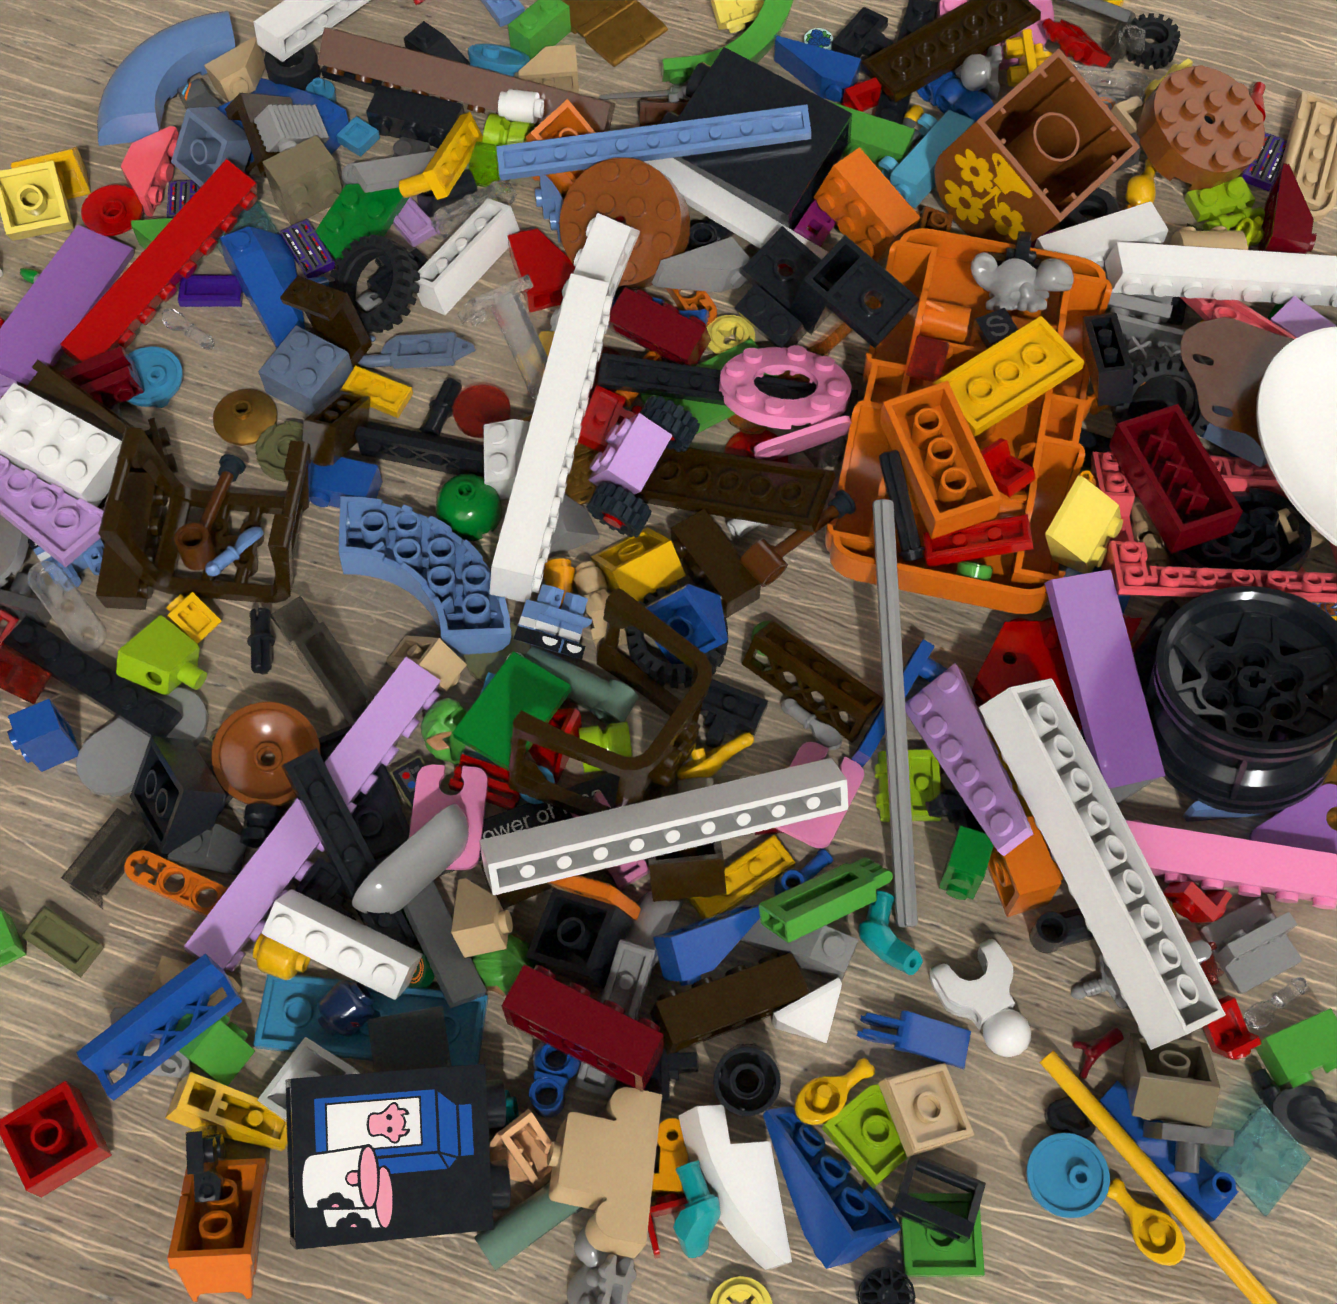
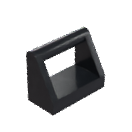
(930, 1215)

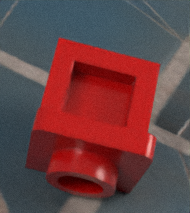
(862, 95)
(1007, 471)
(1196, 905)
(1229, 1034)

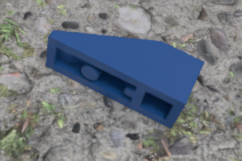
(818, 68)
(703, 944)

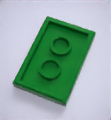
(514, 688)

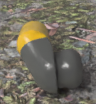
(911, 119)

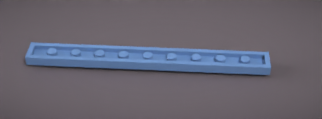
(655, 142)

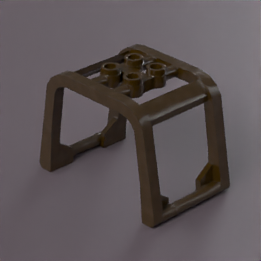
(287, 512)
(667, 751)

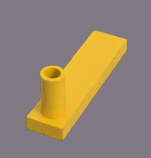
(447, 162)

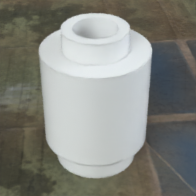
(520, 106)

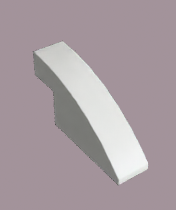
(744, 1182)

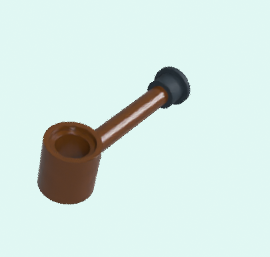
(194, 538)
(767, 562)

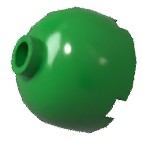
(469, 506)

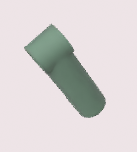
(607, 700)
(523, 1227)

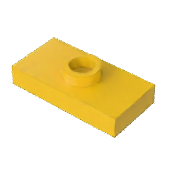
(384, 393)

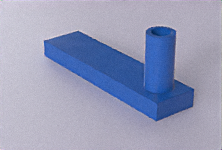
(918, 664)
(1205, 1191)

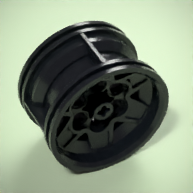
(1267, 659)

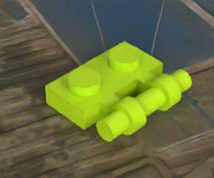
(1222, 200)
(924, 784)

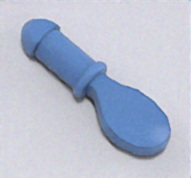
(231, 554)

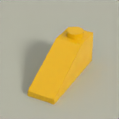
(236, 1114)

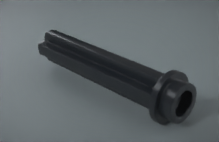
(903, 512)

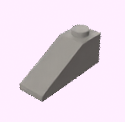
(706, 268)
(820, 951)

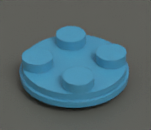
(497, 58)
(159, 375)
(1067, 1175)

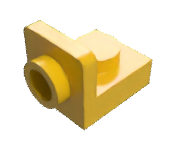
(192, 617)

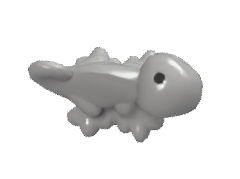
(981, 72)
(1019, 284)
(599, 1277)

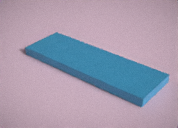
(292, 1013)

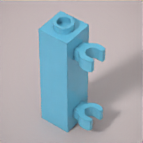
(916, 173)

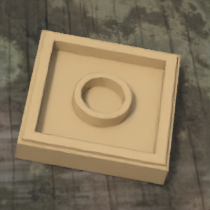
(926, 1109)

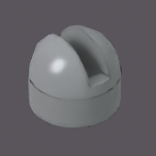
(368, 301)

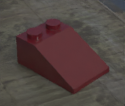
(1287, 217)

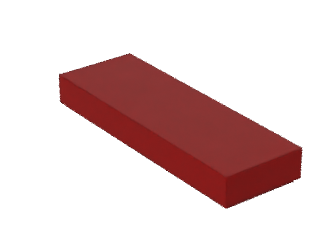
(980, 541)

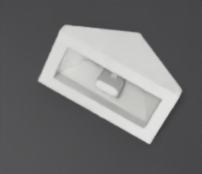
(811, 1014)

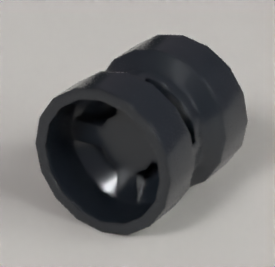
(260, 823)

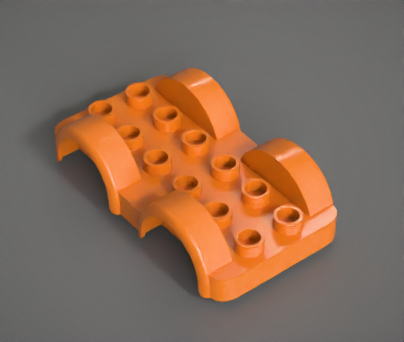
(1040, 433)

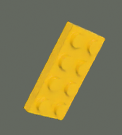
(1011, 374)

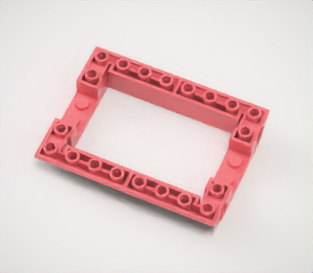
(1129, 558)

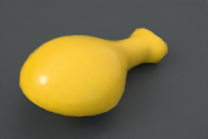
(1142, 187)
(710, 762)
(827, 1095)
(1151, 1229)

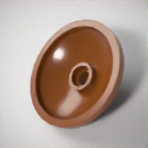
(251, 735)

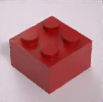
(53, 1139)

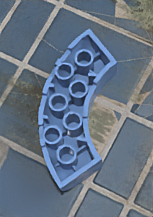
(154, 72)
(430, 565)

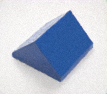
(694, 615)

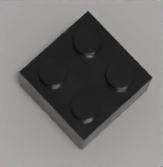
(578, 937)

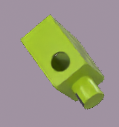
(161, 658)

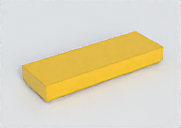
(747, 877)

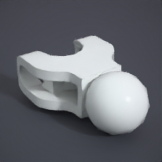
(986, 1000)

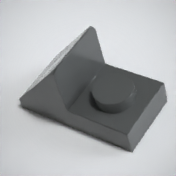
(212, 850)

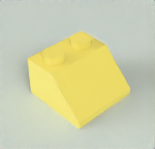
(33, 201)
(1083, 527)

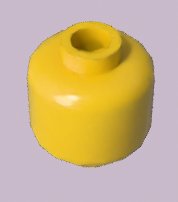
(278, 959)

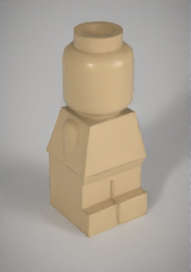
(593, 585)

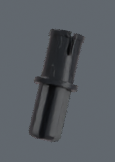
(441, 407)
(260, 641)

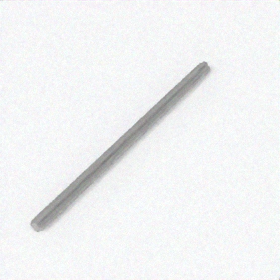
(894, 714)

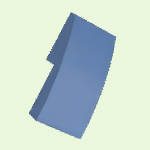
(551, 201)

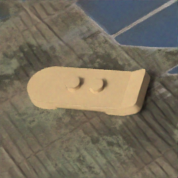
(1313, 152)

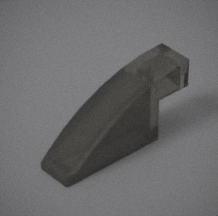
(323, 659)

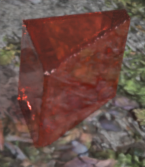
(927, 358)

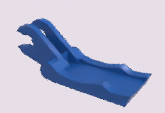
(920, 1036)

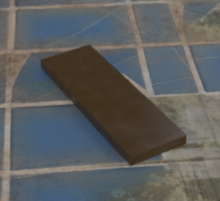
(947, 43)
(739, 488)

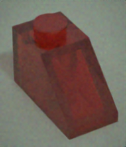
(21, 677)

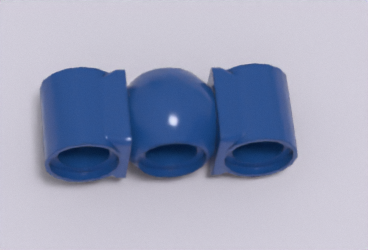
(950, 94)
(550, 1078)

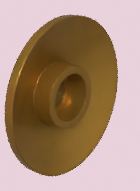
(244, 427)

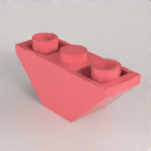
(149, 167)

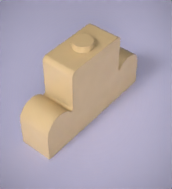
(609, 1168)

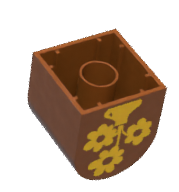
(1032, 156)

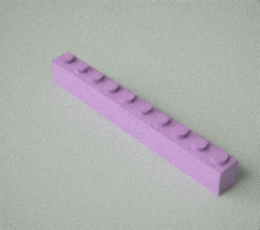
(293, 841)

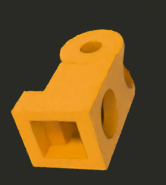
(672, 1155)

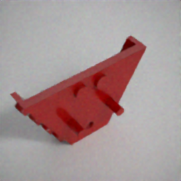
(1037, 658)

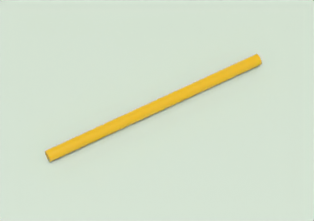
(1156, 1181)

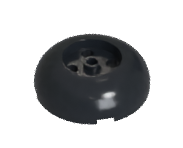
(1256, 539)

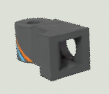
(195, 95)

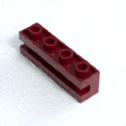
(107, 377)

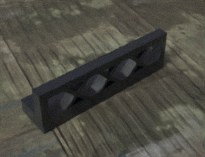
(420, 449)

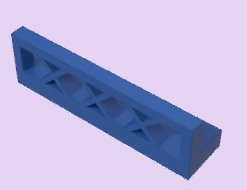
(158, 1019)

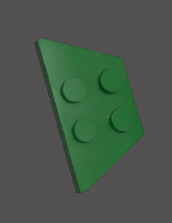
(358, 215)

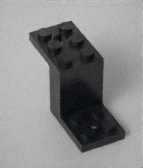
(830, 285)

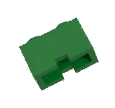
(966, 864)

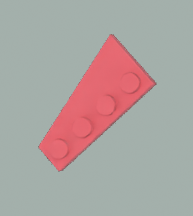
(1213, 309)

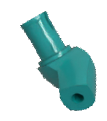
(882, 941)
(700, 1213)

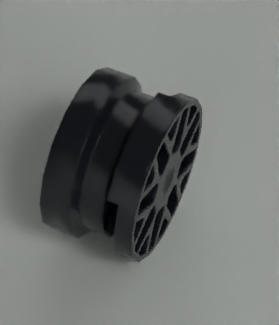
(886, 1286)

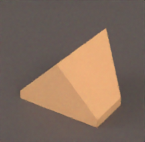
(525, 1149)

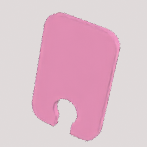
(803, 439)
(471, 799)
(821, 830)

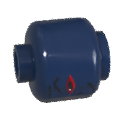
(345, 1008)

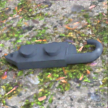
(419, 351)

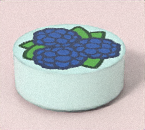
(819, 37)

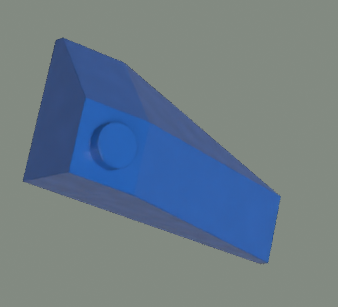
(332, 115)
(264, 272)
(830, 1204)

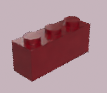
(659, 327)

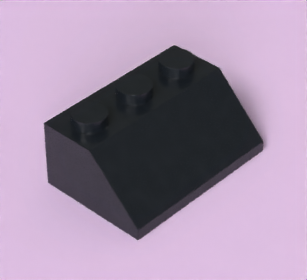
(175, 792)

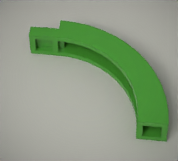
(751, 44)

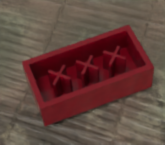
(1175, 478)
(584, 1027)

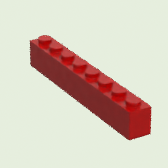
(163, 264)

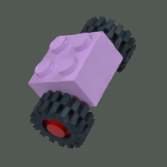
(630, 460)

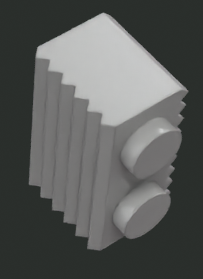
(289, 125)

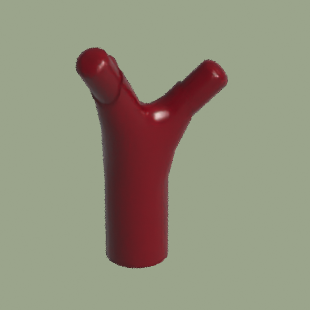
(1097, 1047)

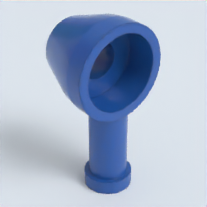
(808, 872)

